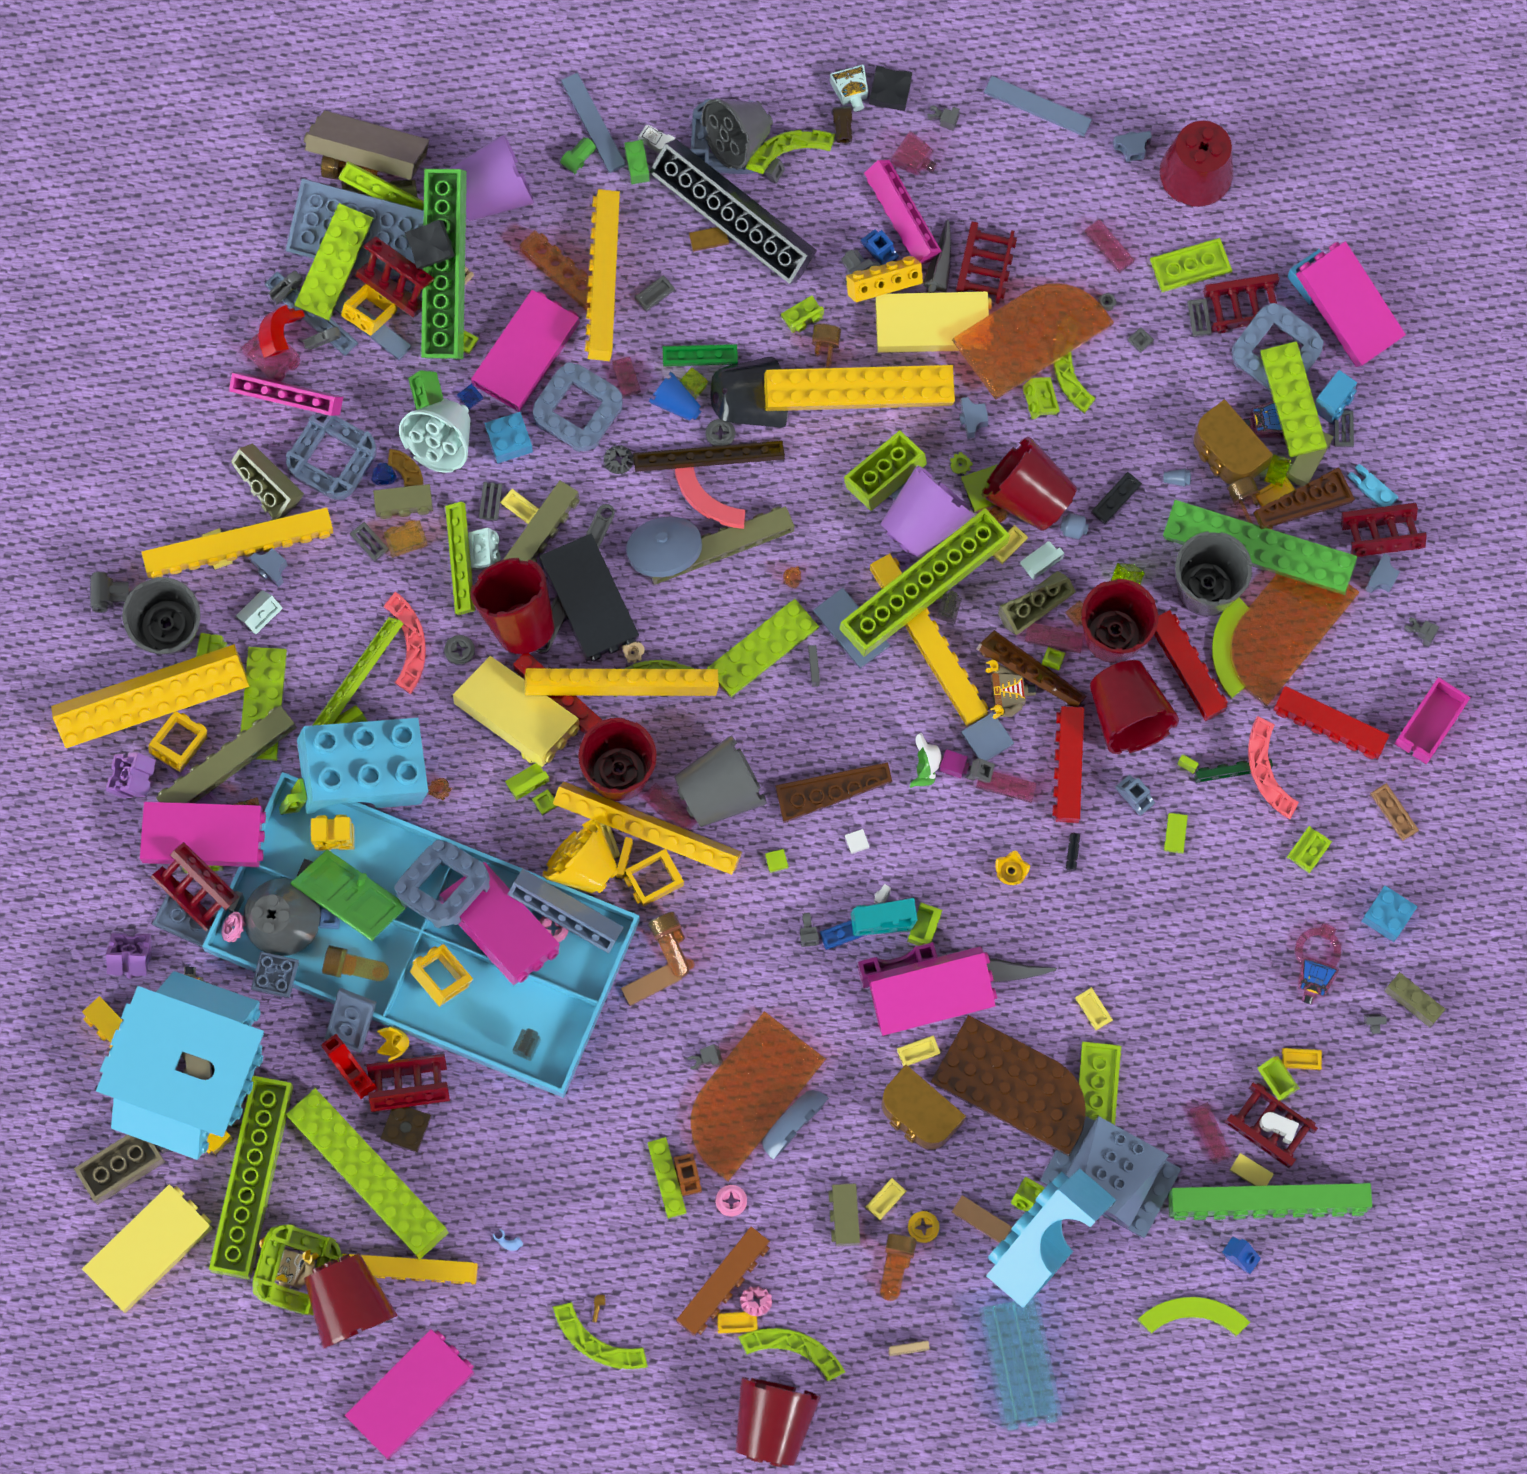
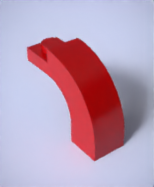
(272, 330)
(348, 1066)

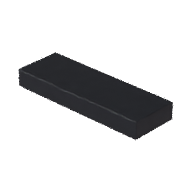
(1116, 498)

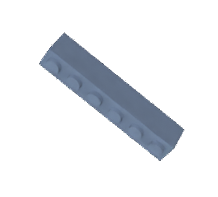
(565, 910)

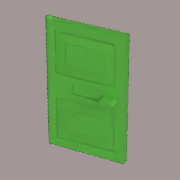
(349, 894)

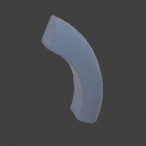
(792, 1121)

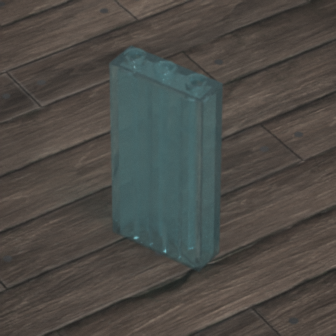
(1020, 1364)

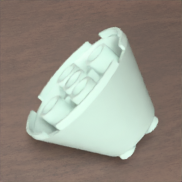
(438, 435)

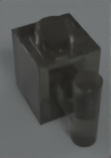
(949, 607)
(526, 1044)

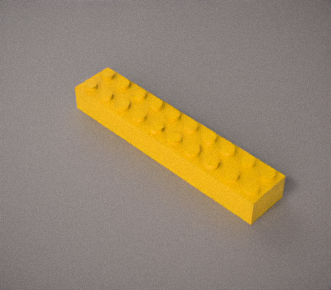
(859, 388)
(149, 696)

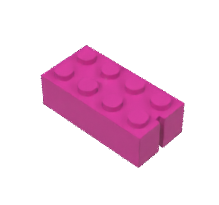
(1432, 720)

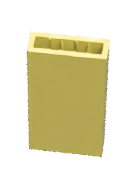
(926, 319)
(526, 722)
(148, 1247)

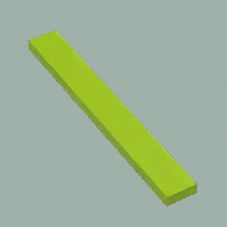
(359, 672)

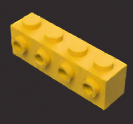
(884, 278)

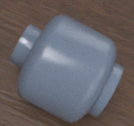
(1074, 526)

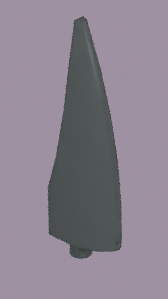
(939, 268)
(1010, 971)

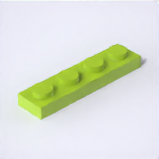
(666, 1178)

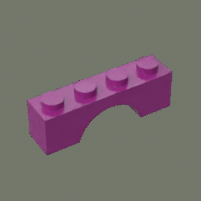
(877, 965)

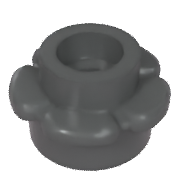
(1107, 297)

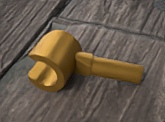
(599, 1300)

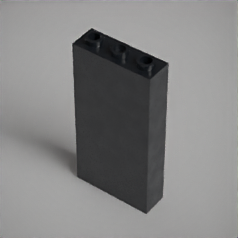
(589, 597)

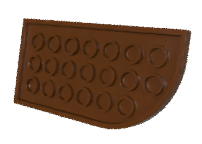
(1014, 1085)

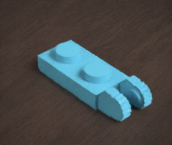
(1373, 487)

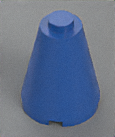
(676, 399)

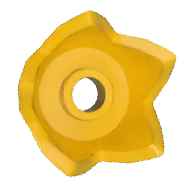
(1014, 861)
(395, 1043)

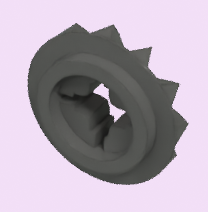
(713, 428)
(614, 466)
(451, 646)

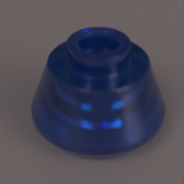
(383, 474)

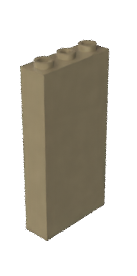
(366, 144)

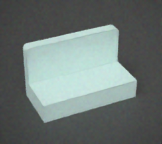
(1042, 560)
(259, 611)

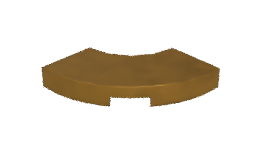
(406, 467)

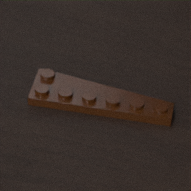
(1316, 496)
(1017, 660)
(819, 792)

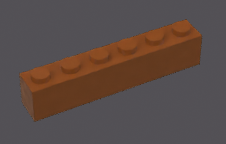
(723, 1281)

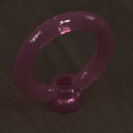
(1325, 931)

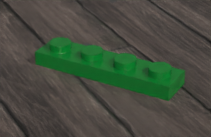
(700, 355)

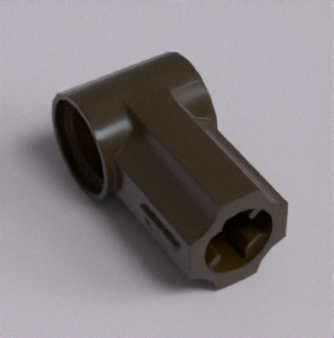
(842, 123)

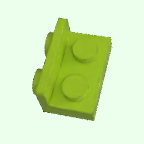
(803, 314)
(1040, 397)
(1026, 1194)

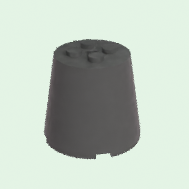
(1215, 561)
(157, 603)
(719, 784)

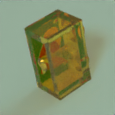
(405, 538)

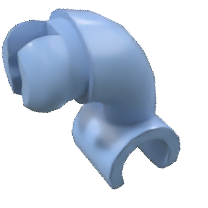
(511, 1245)

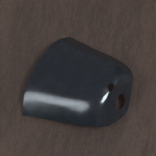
(745, 394)

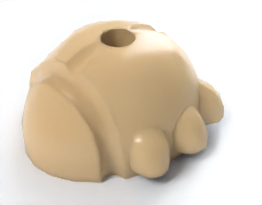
(638, 650)

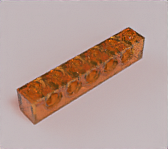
(530, 249)

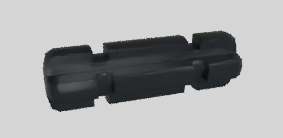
(1073, 849)

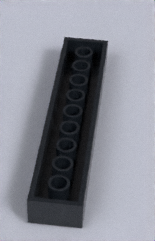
(733, 211)

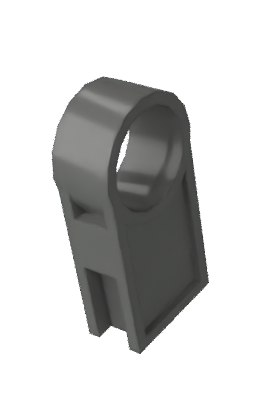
(285, 287)
(322, 338)

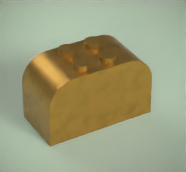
(1230, 445)
(920, 1110)

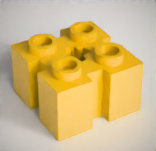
(332, 833)

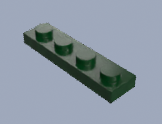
(1223, 771)

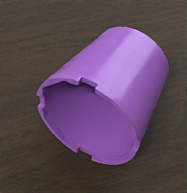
(493, 181)
(924, 514)

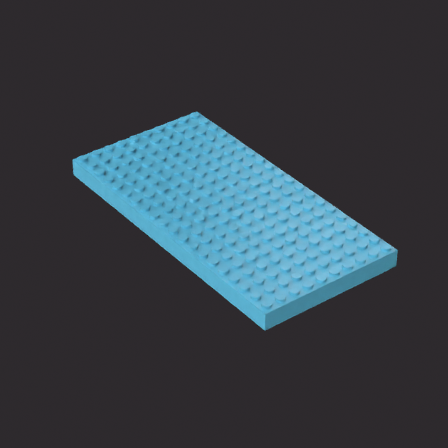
(485, 1018)

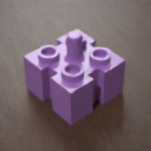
(131, 775)
(128, 954)

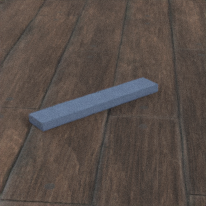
(1037, 106)
(593, 123)
(383, 336)
(343, 344)

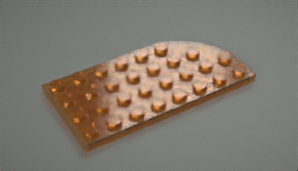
(1030, 334)
(1282, 632)
(750, 1094)

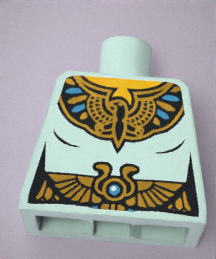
(850, 86)

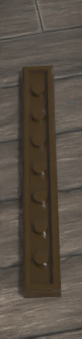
(708, 456)

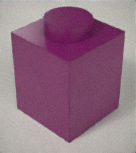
(954, 764)

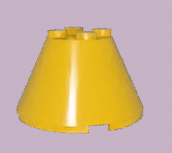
(583, 860)

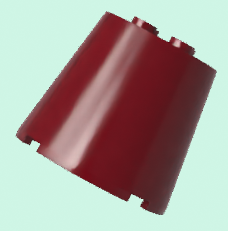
(1198, 164)
(1030, 486)
(515, 604)
(1123, 608)
(1131, 707)
(616, 745)
(346, 1299)
(773, 1421)

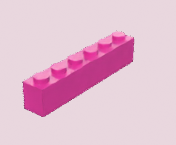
(902, 211)
(286, 394)

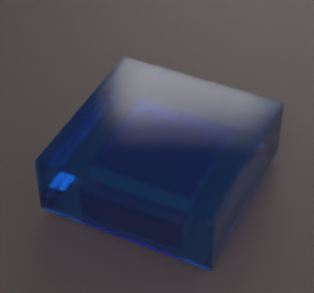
(470, 396)

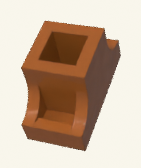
(687, 1174)

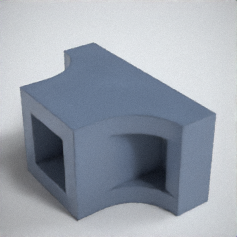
(1132, 144)
(973, 416)
(270, 566)
(1382, 576)
(1135, 794)

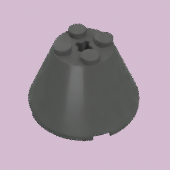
(735, 129)
(281, 918)

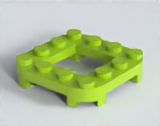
(269, 1262)

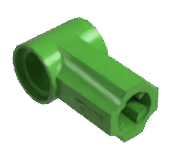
(575, 159)

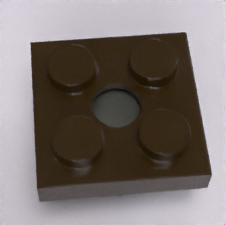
(406, 1128)

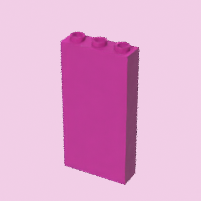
(1350, 303)
(525, 350)
(213, 831)
(506, 930)
(932, 990)
(410, 1393)

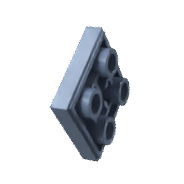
(987, 737)
(275, 975)

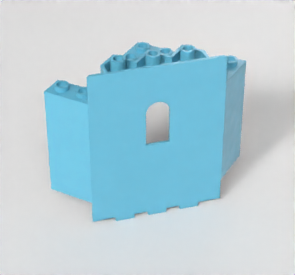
(140, 1071)

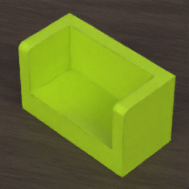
(926, 925)
(1278, 1078)

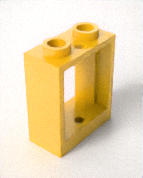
(362, 321)
(170, 757)
(671, 869)
(462, 977)

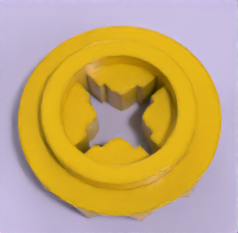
(930, 1220)

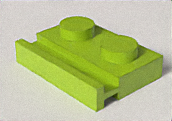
(1309, 849)

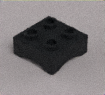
(890, 88)
(430, 244)

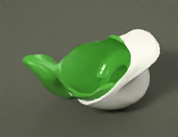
(927, 769)

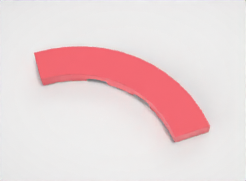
(705, 503)
(414, 642)
(1261, 769)

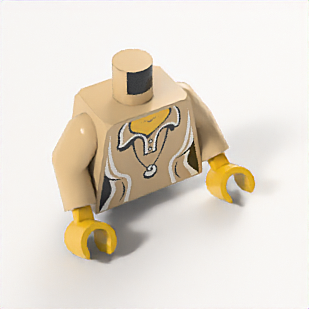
(294, 1267)

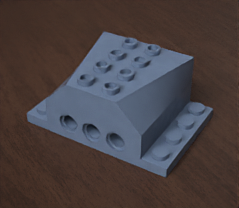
(1124, 1168)

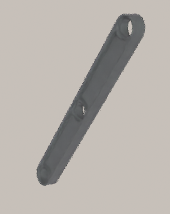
(598, 529)

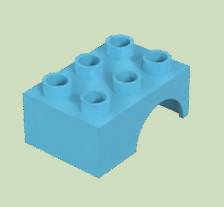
(363, 763)
(1037, 1243)

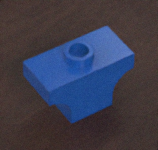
(880, 247)
(1241, 1254)

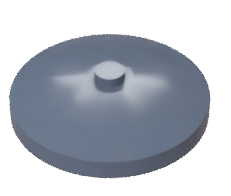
(664, 546)

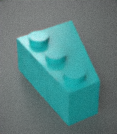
(884, 918)

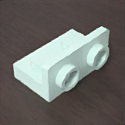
(483, 548)

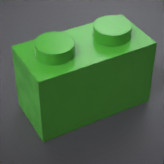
(636, 162)

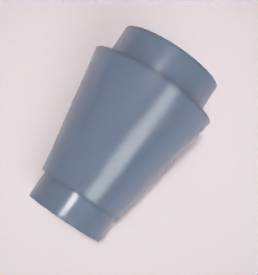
(1178, 477)

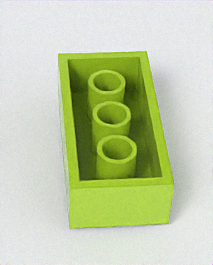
(884, 470)

